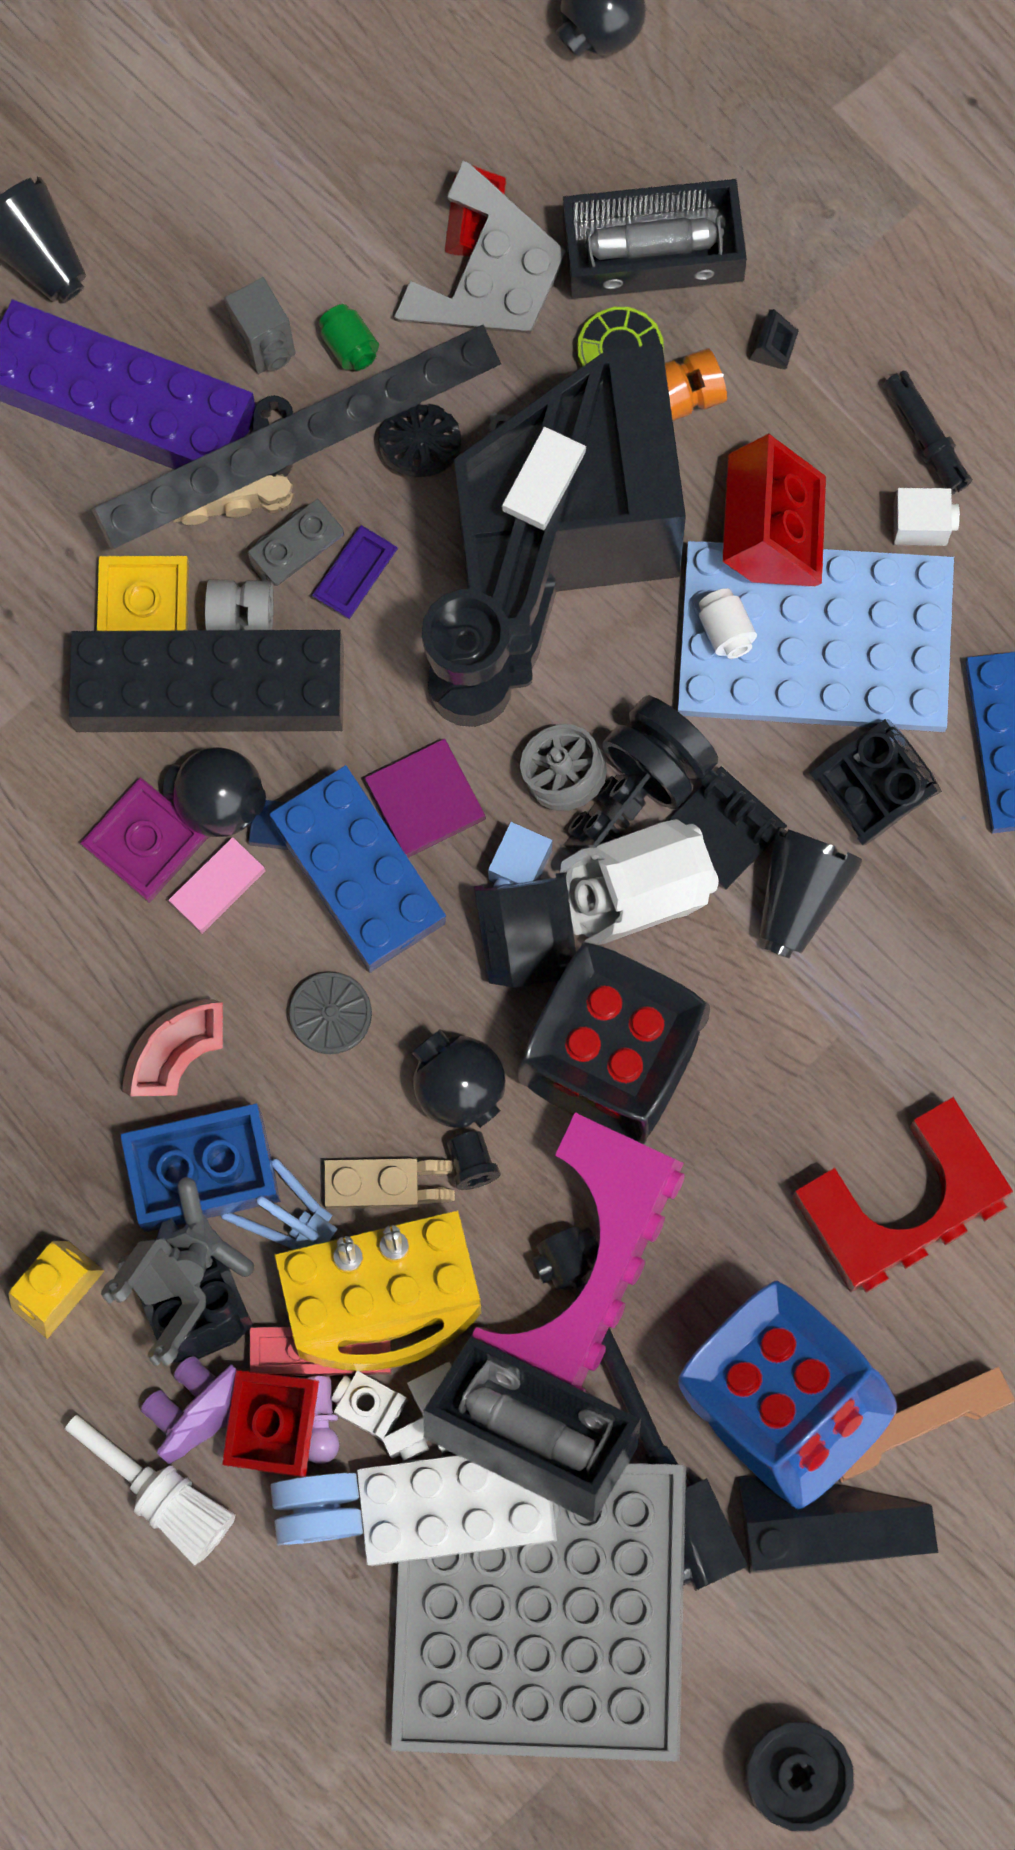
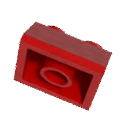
(270, 1423)

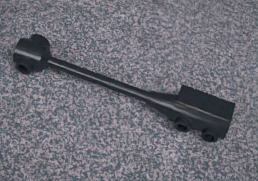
(708, 1539)

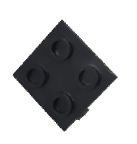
(616, 798)
(732, 824)

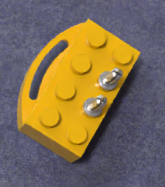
(380, 1290)

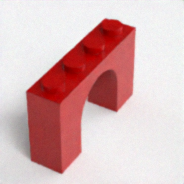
(865, 1249)

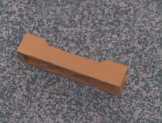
(970, 1399)

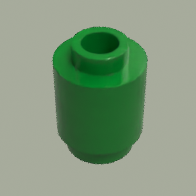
(348, 337)

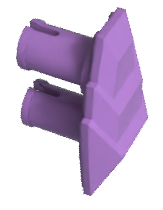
(201, 1417)

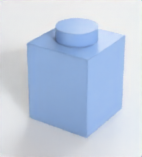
(519, 857)

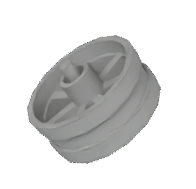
(563, 767)

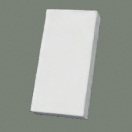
(544, 478)

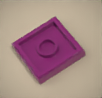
(425, 798)
(143, 840)

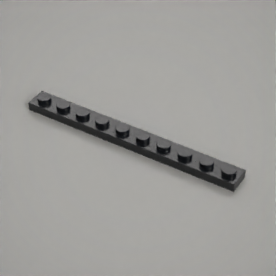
(295, 437)

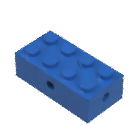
(357, 868)

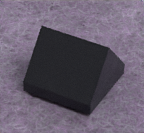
(774, 341)

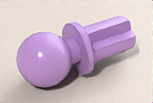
(324, 1441)

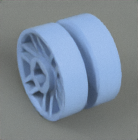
(316, 1508)

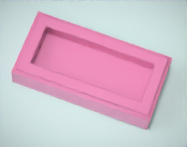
(217, 885)

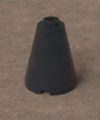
(37, 241)
(802, 889)

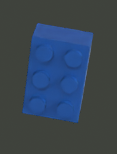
(220, 1151)

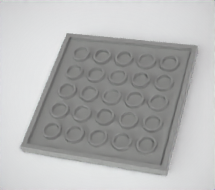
(553, 1640)

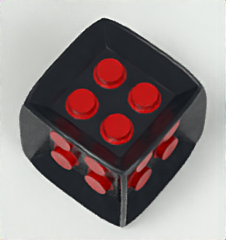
(613, 1041)

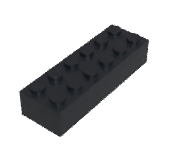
(206, 681)

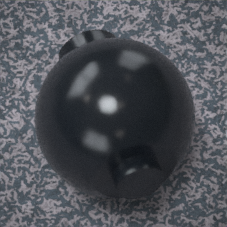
(600, 25)
(216, 791)
(458, 1080)

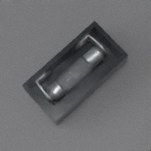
(654, 238)
(531, 1428)

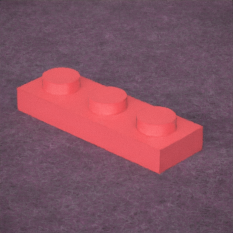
(276, 1354)

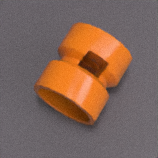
(706, 378)

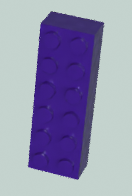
(116, 390)

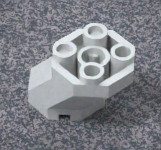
(638, 881)

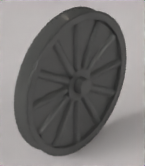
(330, 1013)

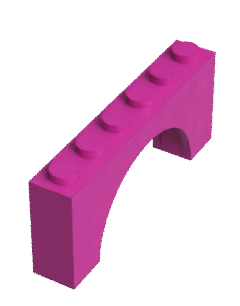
(630, 1193)

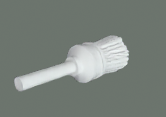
(163, 1497)

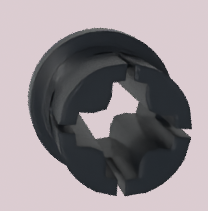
(472, 1161)

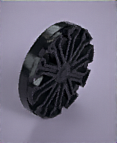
(420, 440)

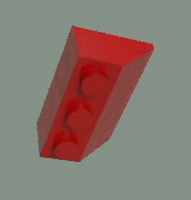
(774, 515)

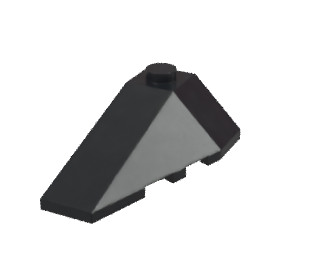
(833, 1529)

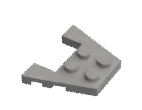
(505, 274)

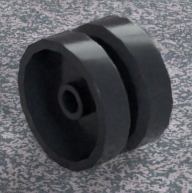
(662, 746)
(827, 1780)

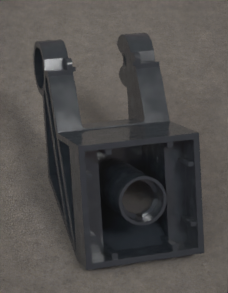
(610, 528)

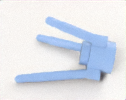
(307, 1230)

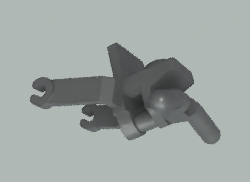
(174, 1268)

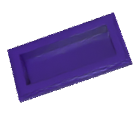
(355, 572)

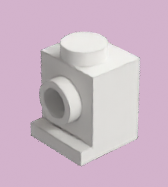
(381, 1417)

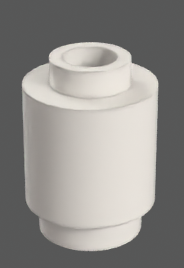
(727, 623)

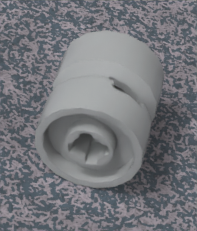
(224, 603)

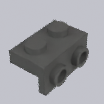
(295, 543)

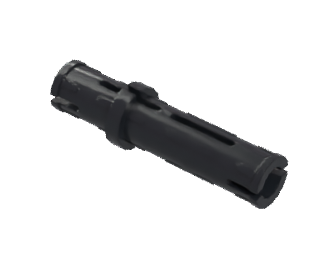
(936, 447)

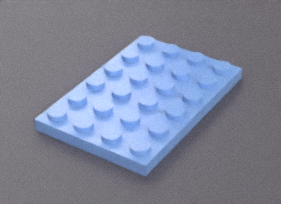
(826, 654)

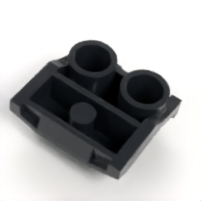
(877, 780)
(526, 931)
(218, 1325)

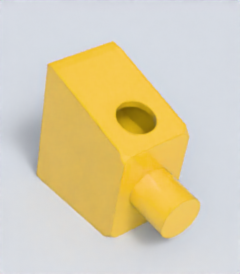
(53, 1286)

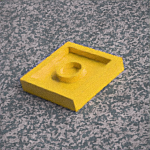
(143, 593)

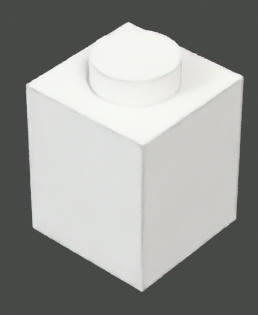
(924, 516)

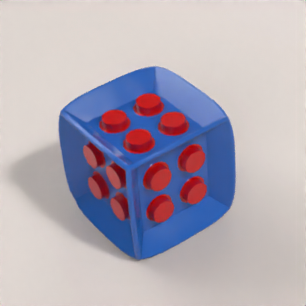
(788, 1394)

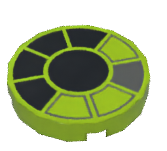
(616, 330)

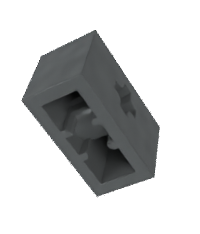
(261, 326)

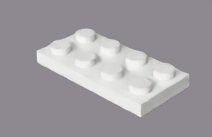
(447, 1511)

